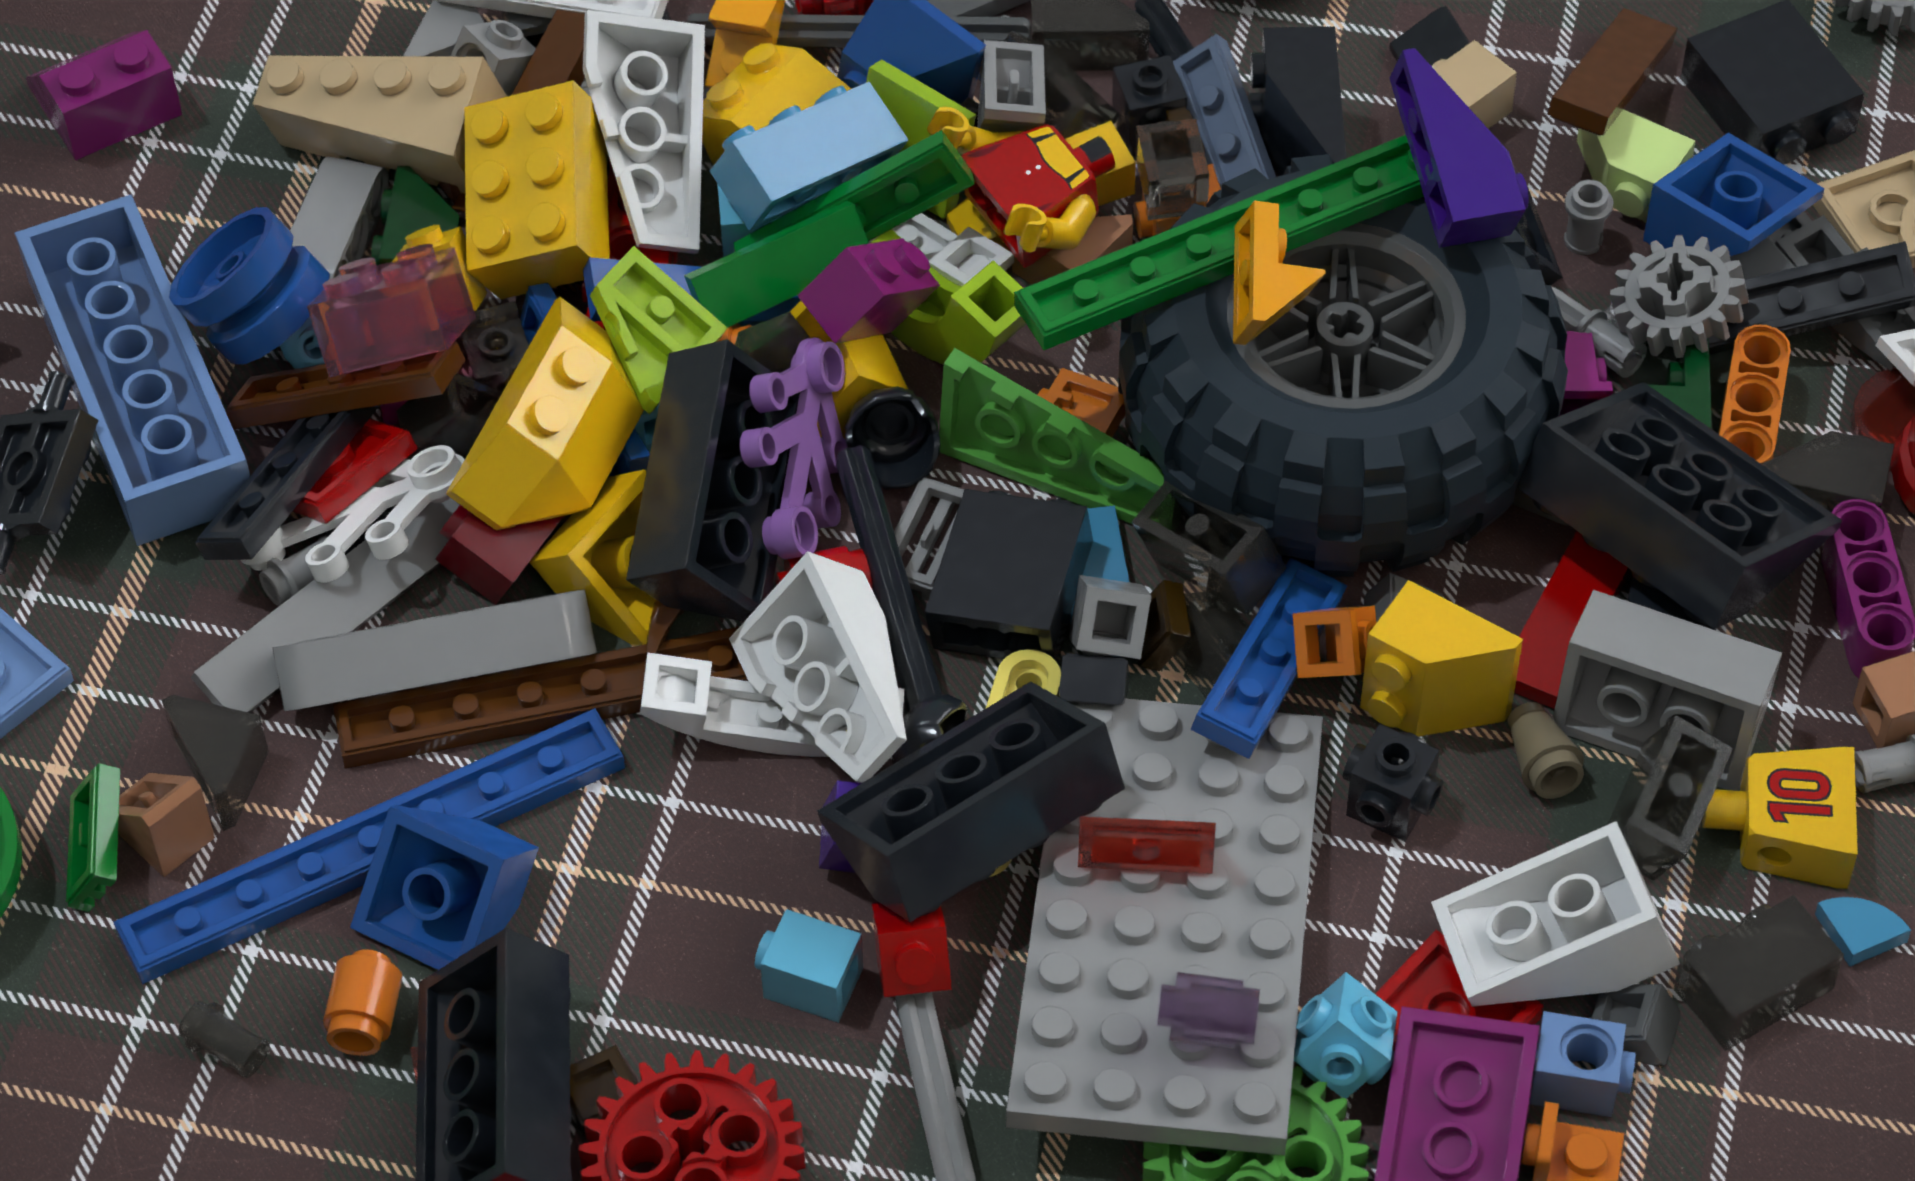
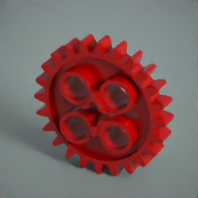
(641, 1131)

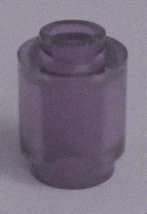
(1209, 1010)

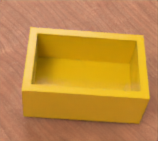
(534, 189)

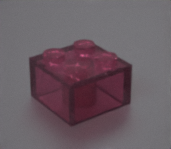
(391, 309)

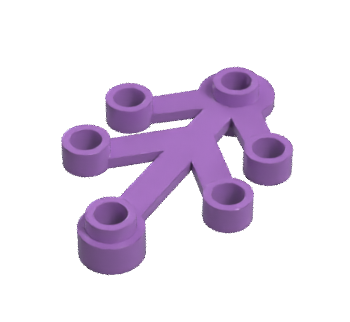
(815, 373)

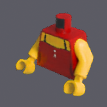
(1029, 182)

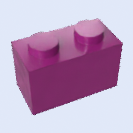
(869, 289)

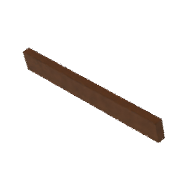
(512, 700)

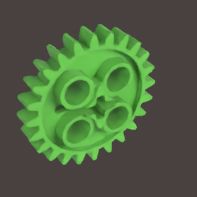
(1326, 1147)

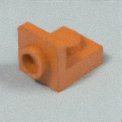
(1087, 399)
(1570, 1150)

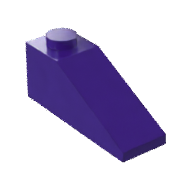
(1458, 160)

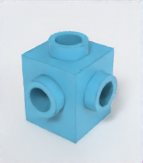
(1345, 1036)

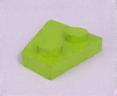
(649, 319)

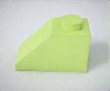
(1632, 159)

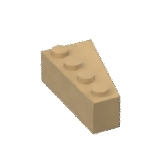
(377, 108)

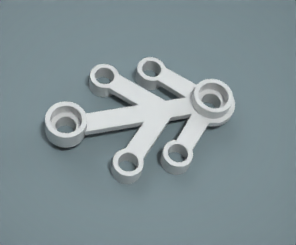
(414, 487)

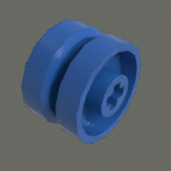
(248, 285)

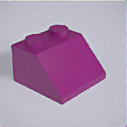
(108, 93)

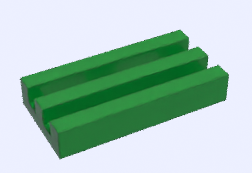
(93, 837)

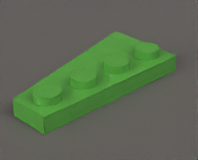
(1034, 442)

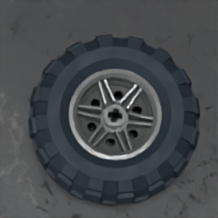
(1369, 409)

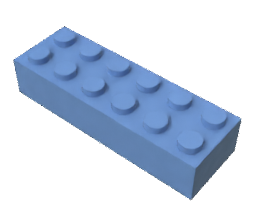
(134, 368)

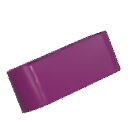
(1867, 586)

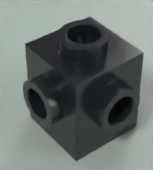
(1392, 781)

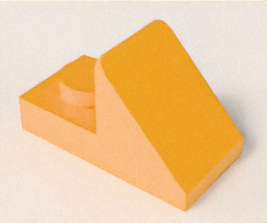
(738, 29)
(1261, 282)

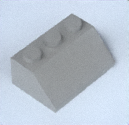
(1641, 668)

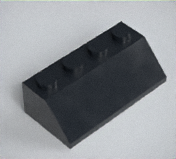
(700, 503)
(973, 799)
(495, 1065)

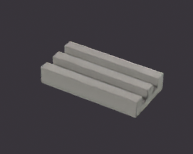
(924, 491)

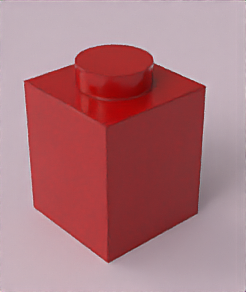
(911, 954)

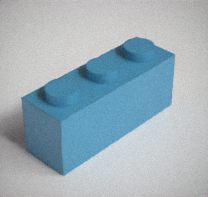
(806, 153)

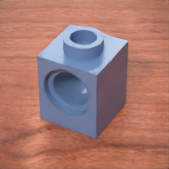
(1573, 1039)

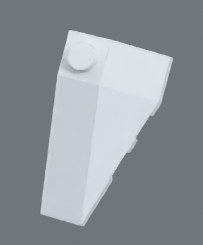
(650, 110)
(828, 662)

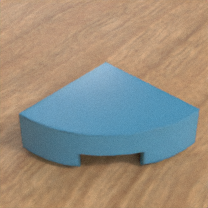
(1861, 927)

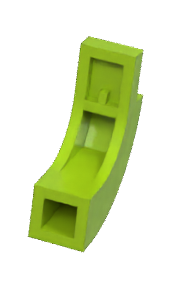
(964, 317)

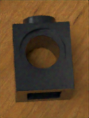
(1143, 95)

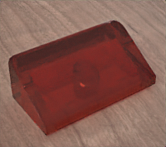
(1146, 845)

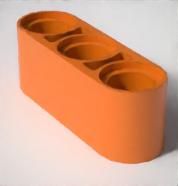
(1755, 391)

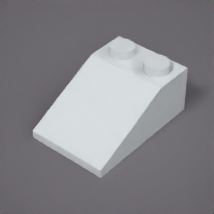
(1557, 925)

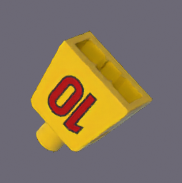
(1794, 814)

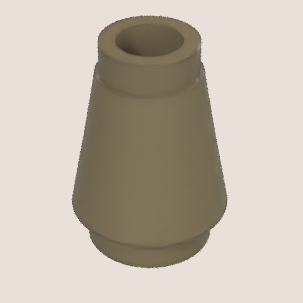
(1544, 752)

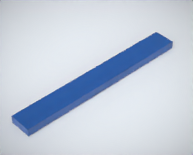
(340, 855)

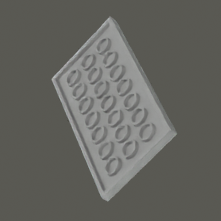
(1112, 937)

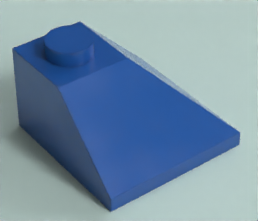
(919, 43)
(1728, 196)
(441, 884)

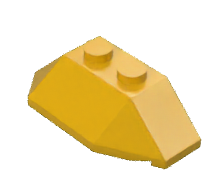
(551, 428)

